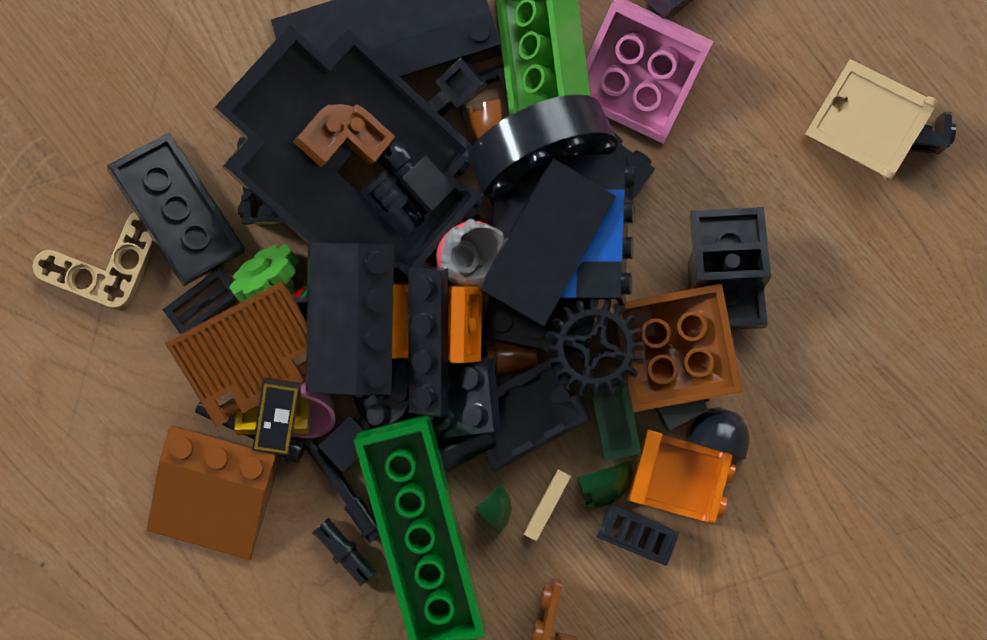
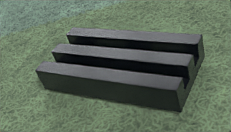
(192, 293)

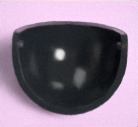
(721, 431)

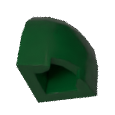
(605, 485)
(496, 508)

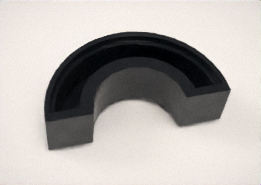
(535, 136)

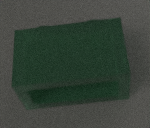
(615, 423)

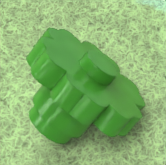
(265, 271)

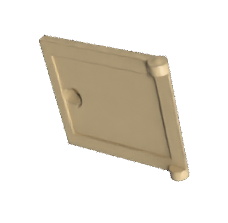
(871, 119)

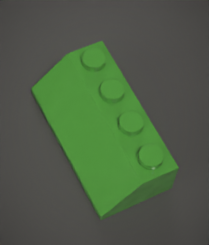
(541, 50)

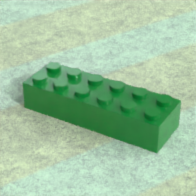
(420, 531)

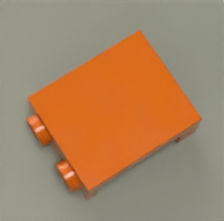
(463, 323)
(681, 477)

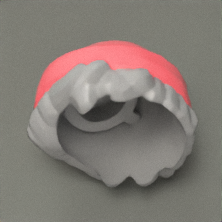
(469, 252)

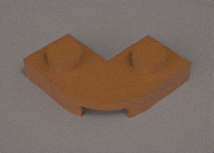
(344, 124)

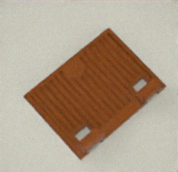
(241, 349)

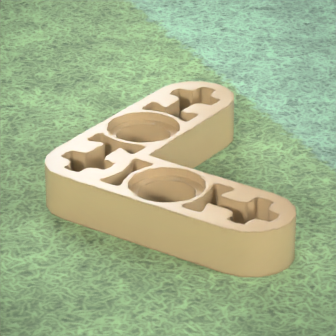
(102, 279)

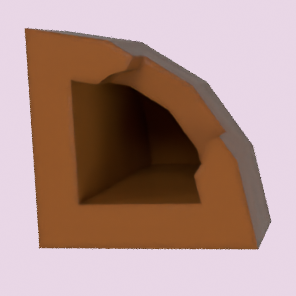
(483, 119)

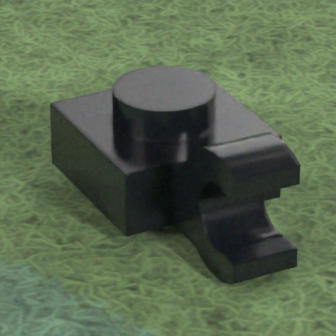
(458, 87)

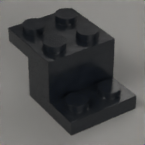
(733, 251)

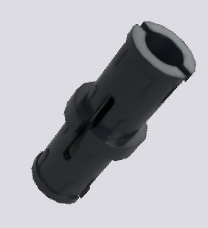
(344, 552)

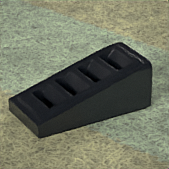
(667, 545)

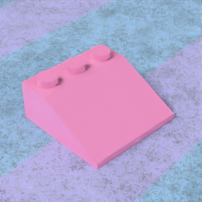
(644, 68)

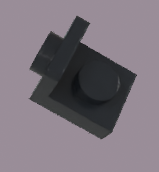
(937, 140)

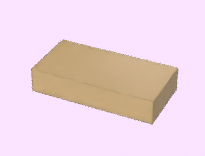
(546, 505)

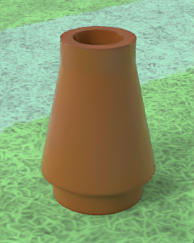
(510, 357)

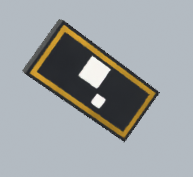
(276, 416)

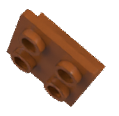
(549, 602)

